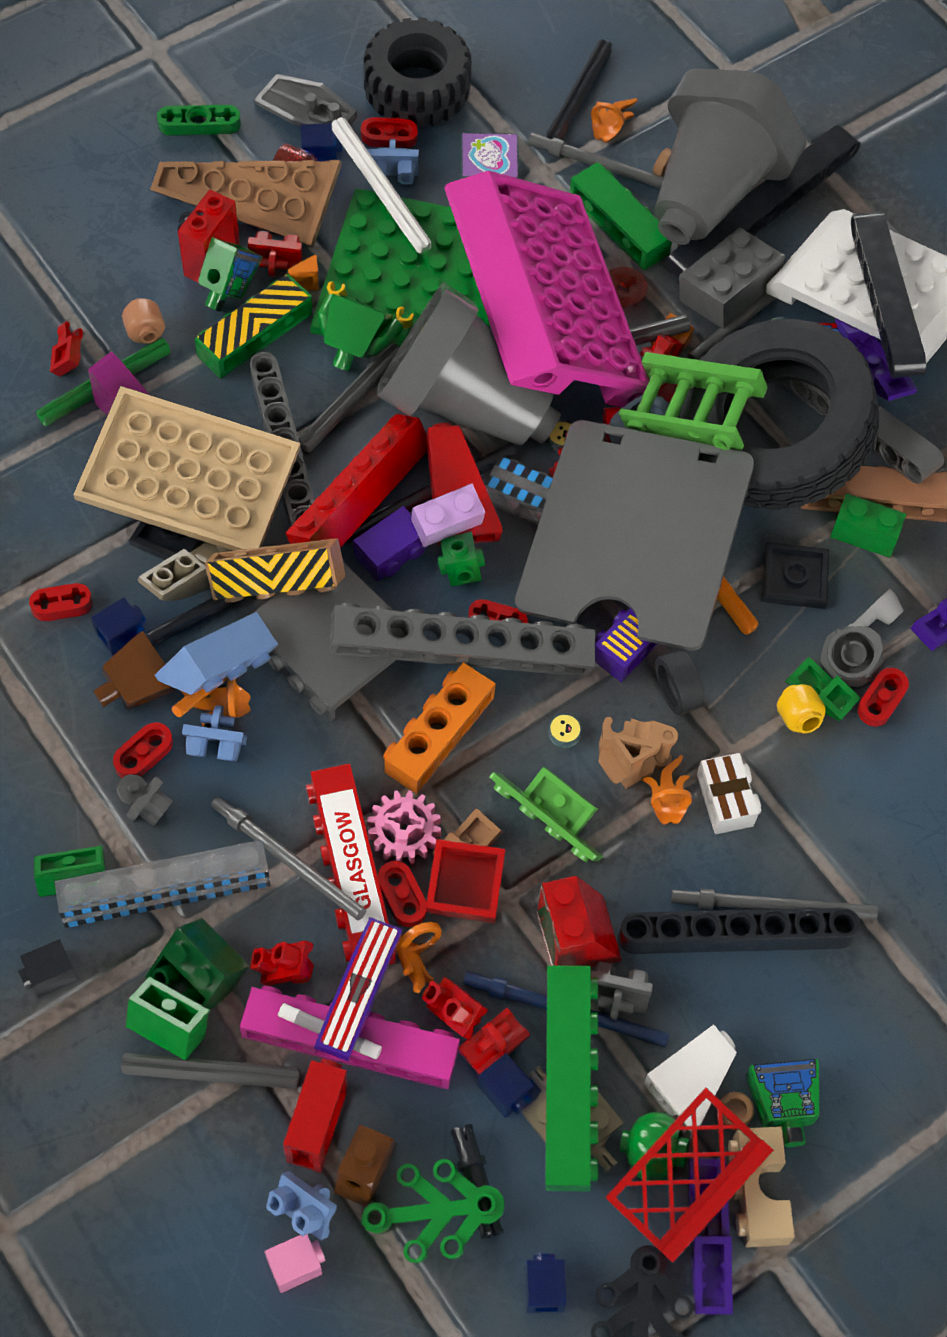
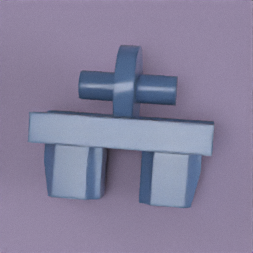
(397, 162)
(229, 741)
(303, 1204)

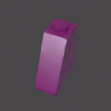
(107, 377)

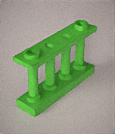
(699, 374)

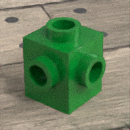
(461, 559)

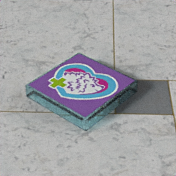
(489, 152)

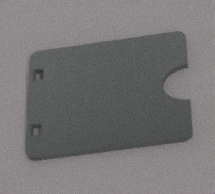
(636, 529)

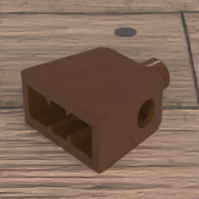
(132, 675)
(364, 1164)

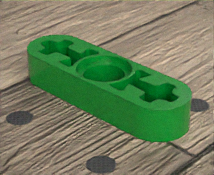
(178, 127)

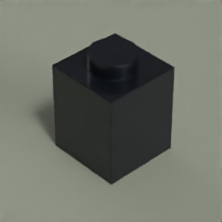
(47, 969)

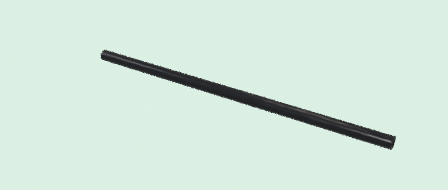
(211, 607)

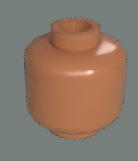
(143, 321)

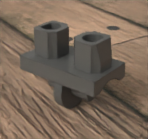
(145, 800)
(622, 993)

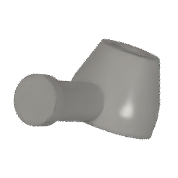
(885, 609)

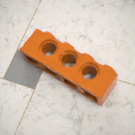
(416, 769)

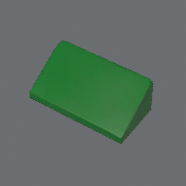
(66, 865)

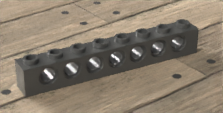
(544, 658)

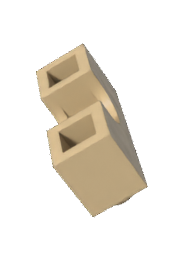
(761, 1218)

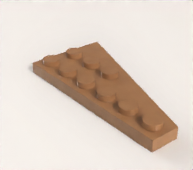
(267, 193)

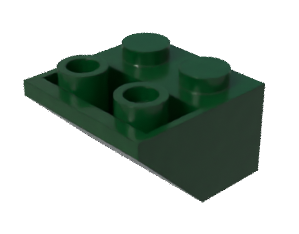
(199, 964)

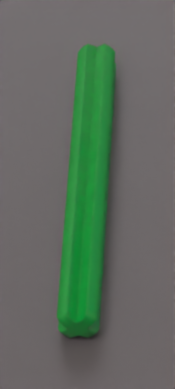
(84, 393)

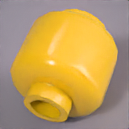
(801, 708)

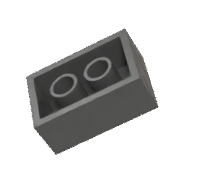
(730, 277)

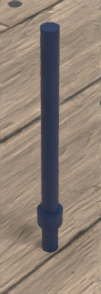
(501, 988)

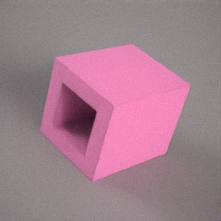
(295, 1262)

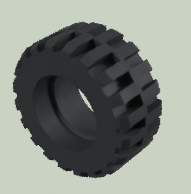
(417, 45)

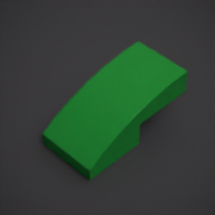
(833, 692)

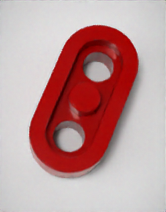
(379, 131)
(882, 699)
(139, 750)
(402, 895)

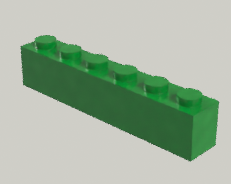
(569, 1079)

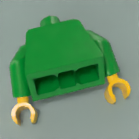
(357, 327)

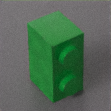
(868, 525)
(167, 1018)

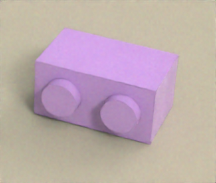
(447, 515)

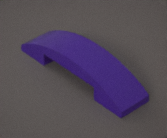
(873, 352)

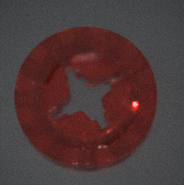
(629, 278)

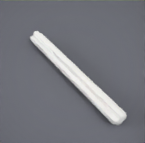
(381, 185)

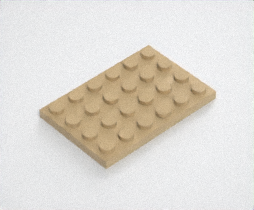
(187, 471)

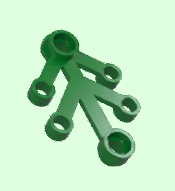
(440, 1210)

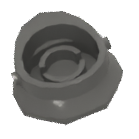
(853, 654)

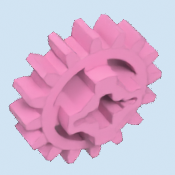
(418, 829)

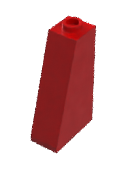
(453, 468)

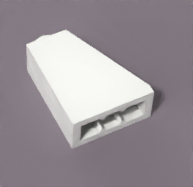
(689, 1071)

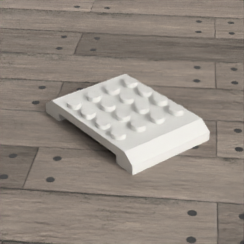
(830, 279)

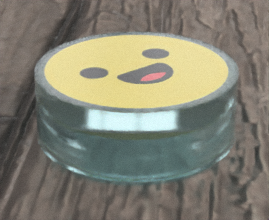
(557, 437)
(564, 730)

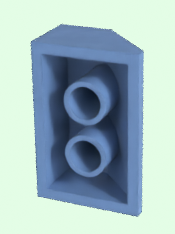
(219, 656)

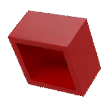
(465, 881)

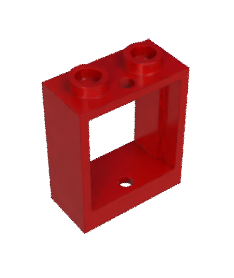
(195, 234)
(316, 1115)

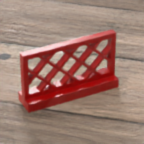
(714, 1195)

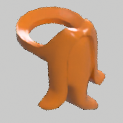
(608, 123)
(232, 698)
(668, 800)
(409, 953)

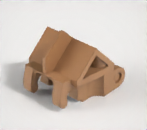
(636, 750)

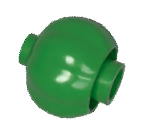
(643, 1135)

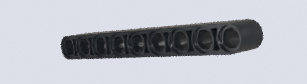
(773, 196)

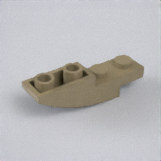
(181, 574)

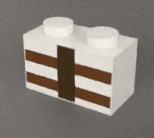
(728, 793)

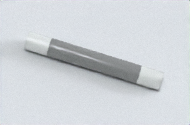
(315, 1024)

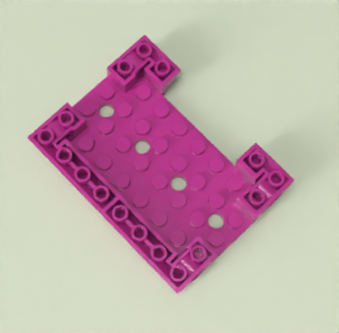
(545, 287)

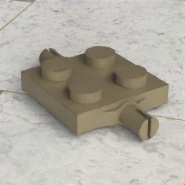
(607, 1120)

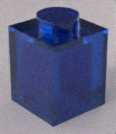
(320, 141)
(118, 624)
(506, 1086)
(545, 1284)

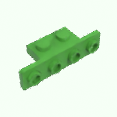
(556, 805)

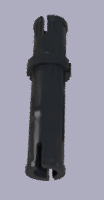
(472, 1166)

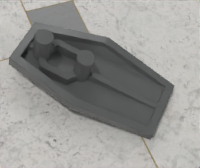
(303, 101)

